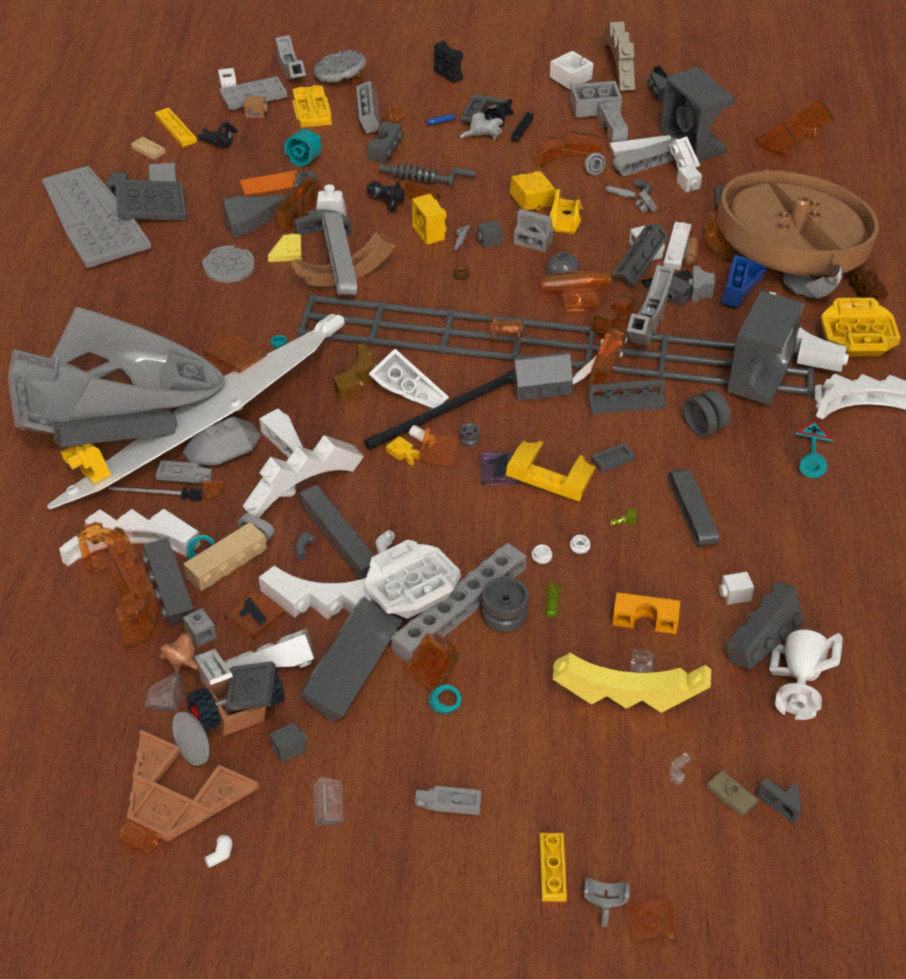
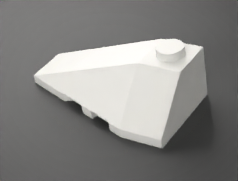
(406, 380)
(289, 652)

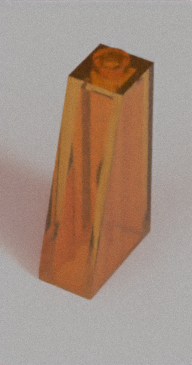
(607, 358)

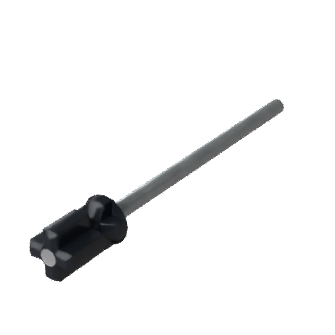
(194, 493)

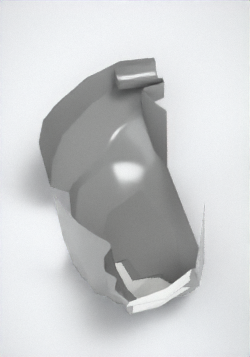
(813, 288)

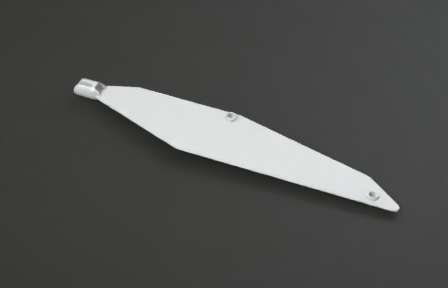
(197, 416)

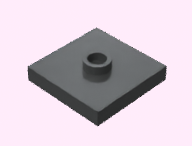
(251, 686)

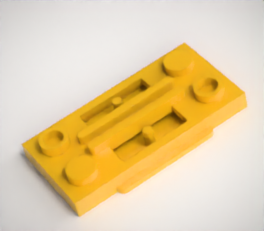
(311, 106)

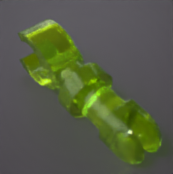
(552, 599)

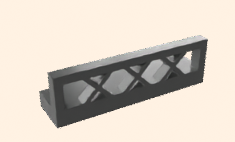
(640, 254)
(626, 400)

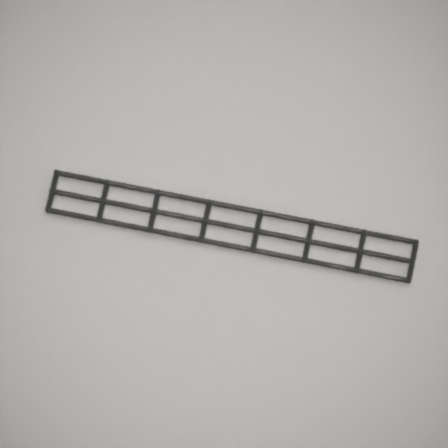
(590, 347)

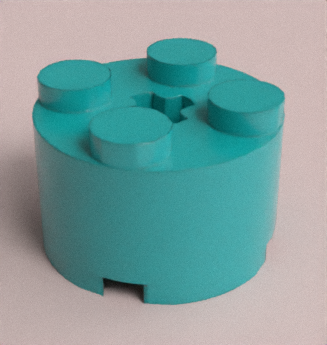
(303, 147)

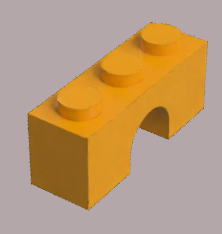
(662, 611)

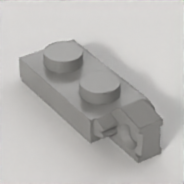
(183, 472)
(450, 800)

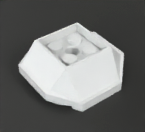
(411, 578)

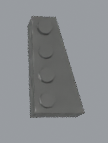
(168, 581)
(766, 627)

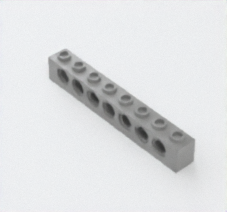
(461, 602)

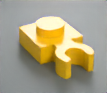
(402, 449)

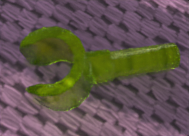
(630, 518)

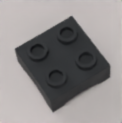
(448, 62)

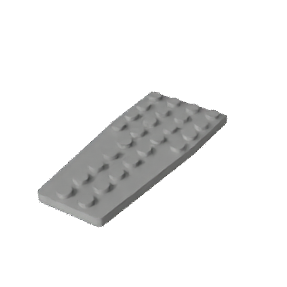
(91, 217)

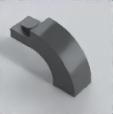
(313, 222)

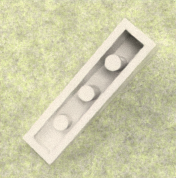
(280, 431)
(212, 667)

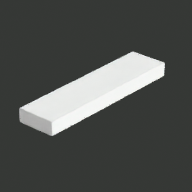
(623, 147)

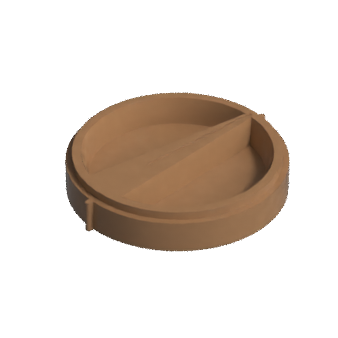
(796, 223)

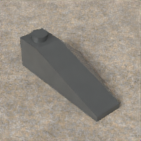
(249, 213)

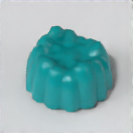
(278, 341)

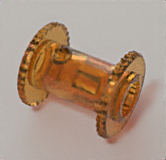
(509, 327)

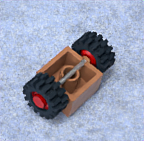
(210, 707)

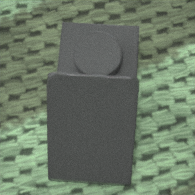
(783, 802)

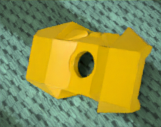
(562, 222)

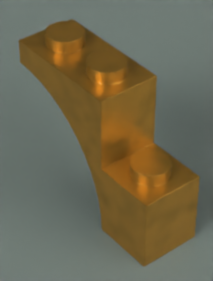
(349, 384)

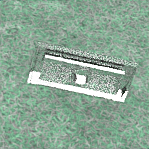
(328, 801)

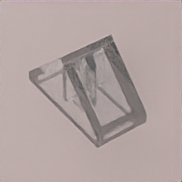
(165, 694)

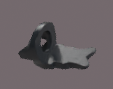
(499, 111)
(218, 138)

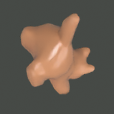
(180, 652)

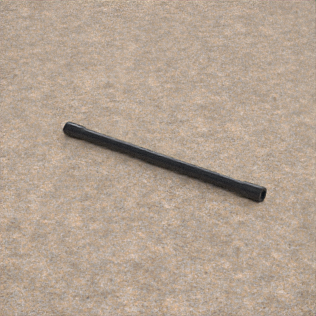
(380, 438)

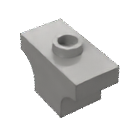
(702, 284)

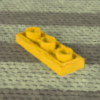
(553, 877)

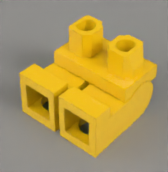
(90, 458)

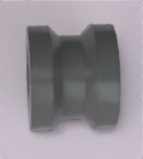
(469, 434)

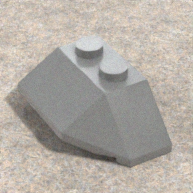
(222, 442)

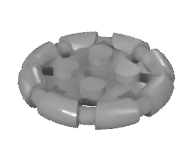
(339, 66)

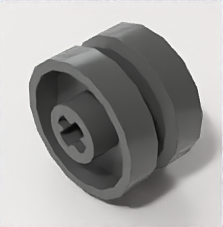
(706, 412)
(505, 604)

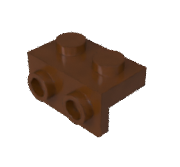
(867, 284)

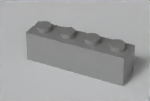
(368, 107)

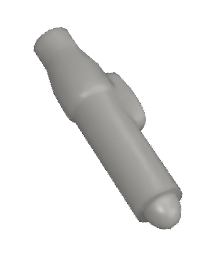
(623, 193)

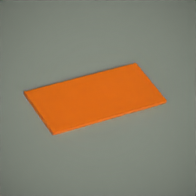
(268, 183)

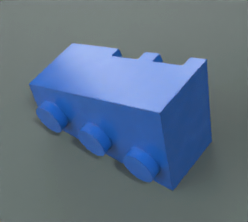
(741, 280)

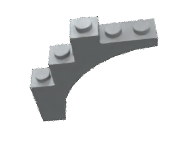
(652, 312)

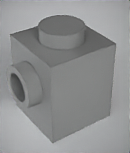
(199, 627)

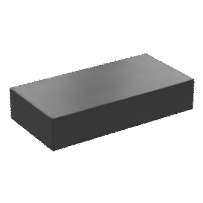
(613, 457)

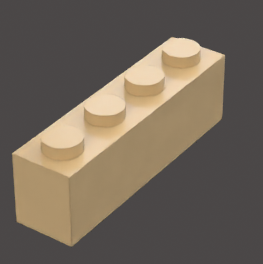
(225, 556)

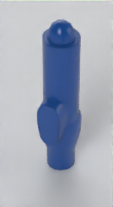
(436, 120)

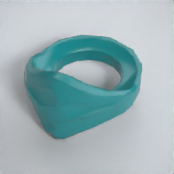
(190, 552)
(441, 708)

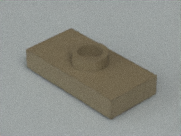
(732, 794)

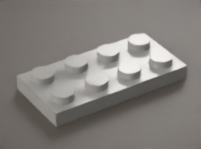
(235, 95)

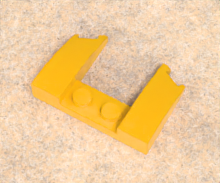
(522, 469)

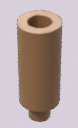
(691, 250)

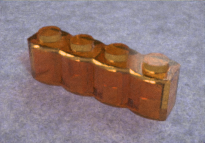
(296, 204)

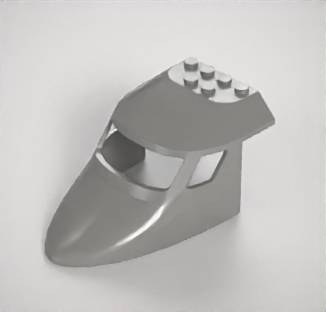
(54, 391)

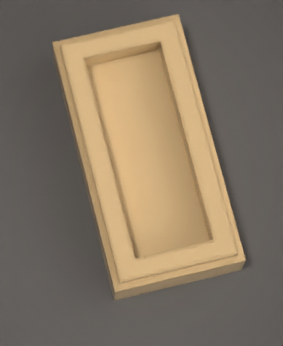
(148, 148)

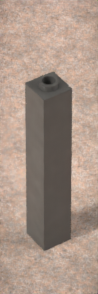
(114, 428)
(336, 530)

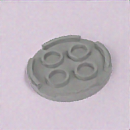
(228, 264)

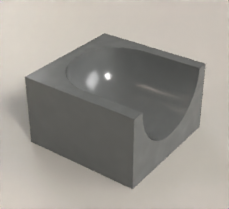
(690, 109)
(765, 347)

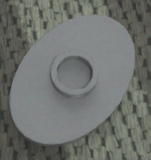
(190, 738)

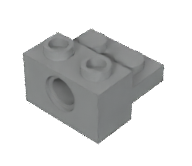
(533, 230)

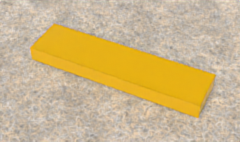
(176, 127)

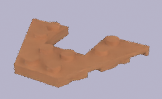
(167, 810)

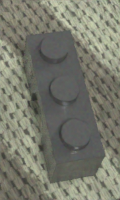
(389, 136)

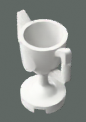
(806, 658)

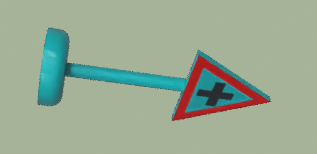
(813, 464)

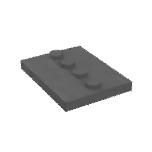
(150, 199)

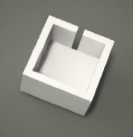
(570, 70)

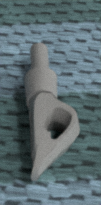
(461, 234)

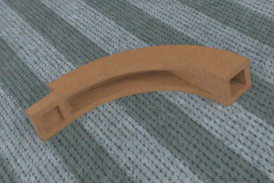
(363, 262)

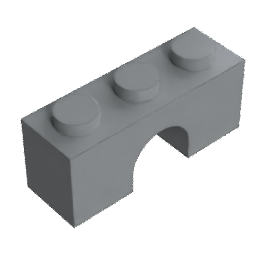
(610, 118)

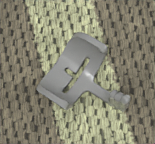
(613, 890)

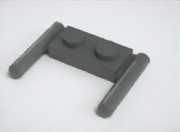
(478, 104)

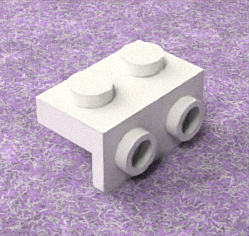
(683, 153)

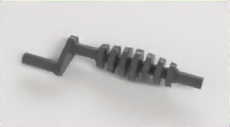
(426, 175)

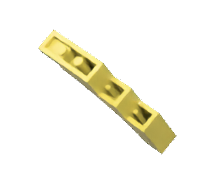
(657, 689)

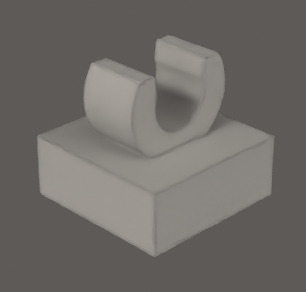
(646, 202)

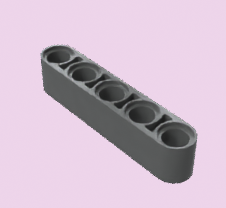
(693, 507)

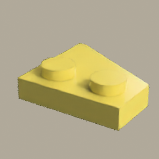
(286, 249)

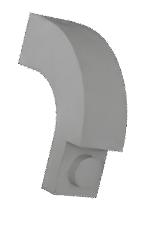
(289, 64)

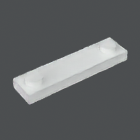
(677, 245)

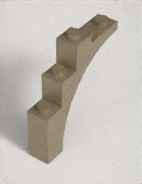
(623, 54)

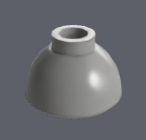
(594, 163)

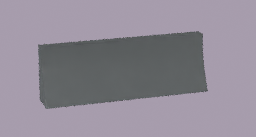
(349, 659)

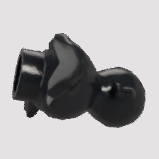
(390, 194)

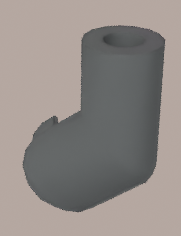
(643, 185)
(304, 538)

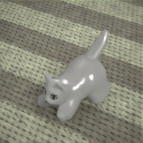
(480, 126)

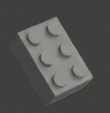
(587, 97)

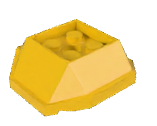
(860, 326)

